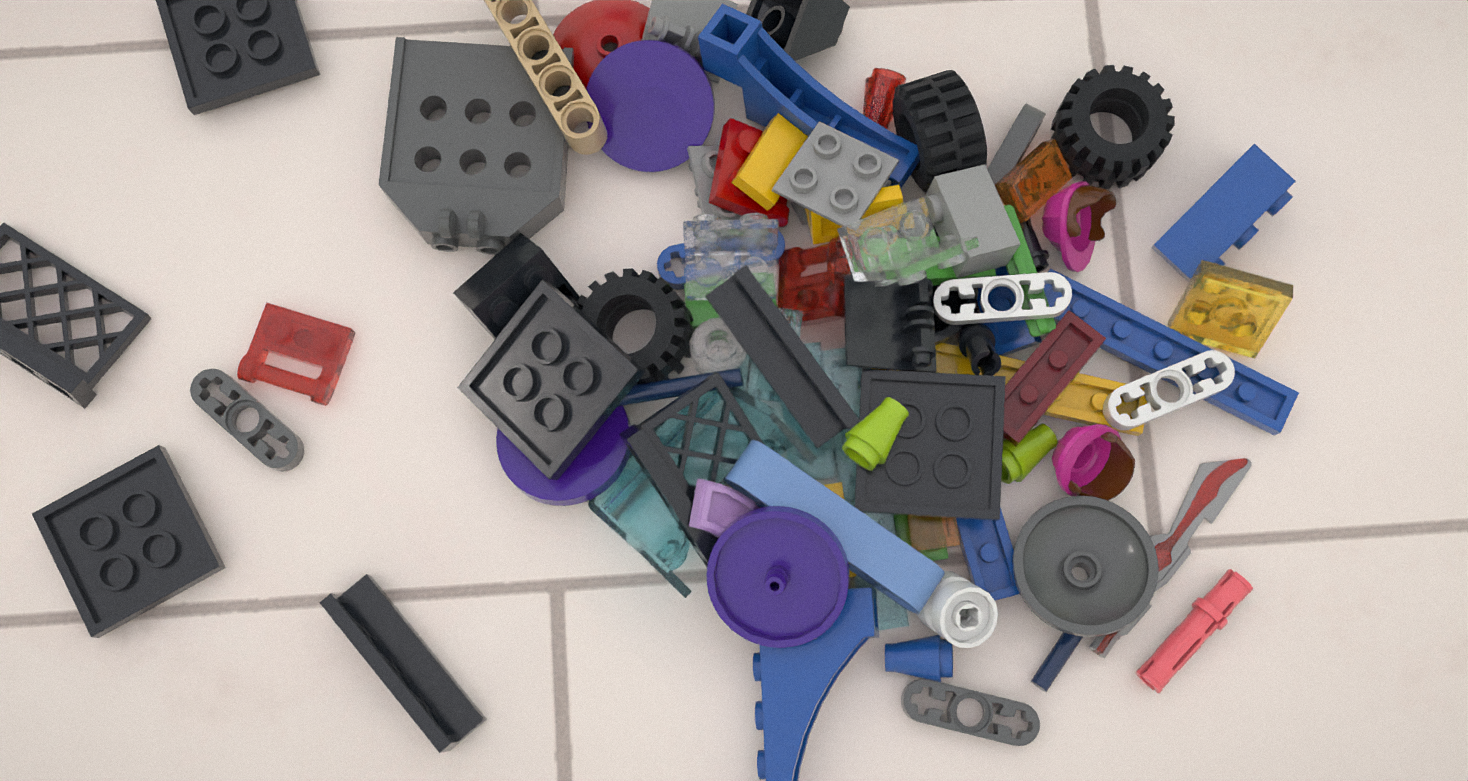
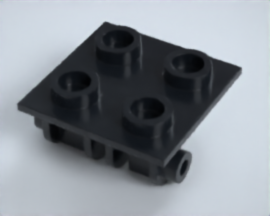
(889, 325)

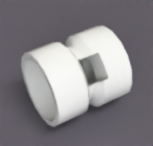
(960, 612)

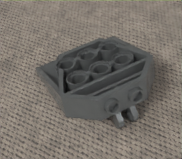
(447, 203)

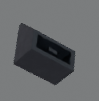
(506, 283)

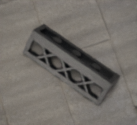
(781, 357)
(404, 663)

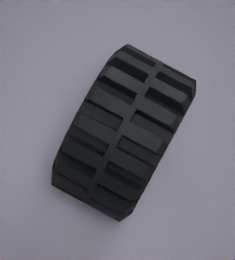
(1135, 103)
(943, 124)
(644, 291)

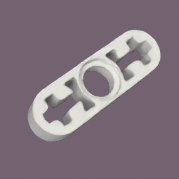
(1038, 306)
(1192, 367)

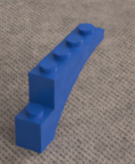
(773, 83)
(799, 681)

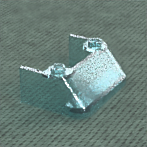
(637, 511)

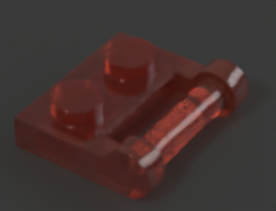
(817, 294)
(302, 340)

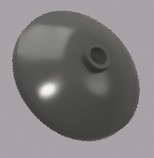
(1101, 541)

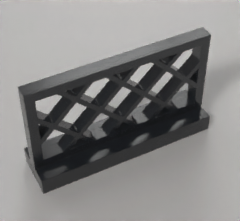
(42, 359)
(662, 470)

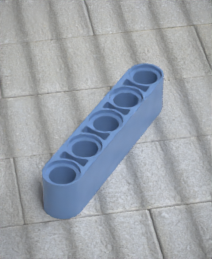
(869, 547)

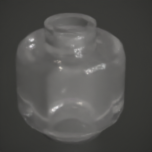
(711, 336)

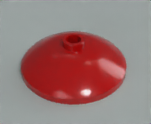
(597, 24)

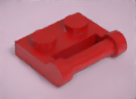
(734, 148)

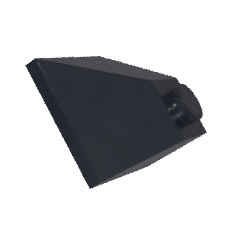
(801, 25)

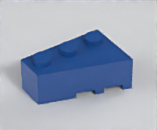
(1226, 213)

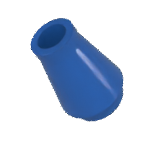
(922, 657)

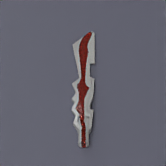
(1205, 499)

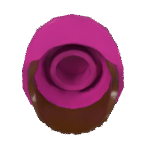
(1074, 221)
(1093, 462)

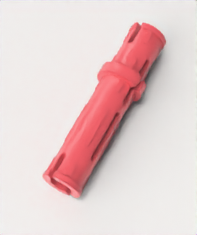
(1207, 616)

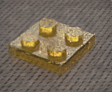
(1230, 308)

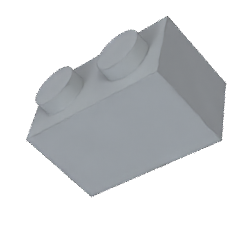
(969, 206)

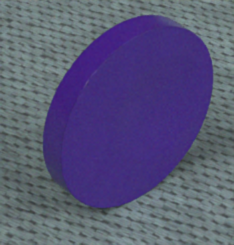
(652, 104)
(585, 478)
(778, 576)

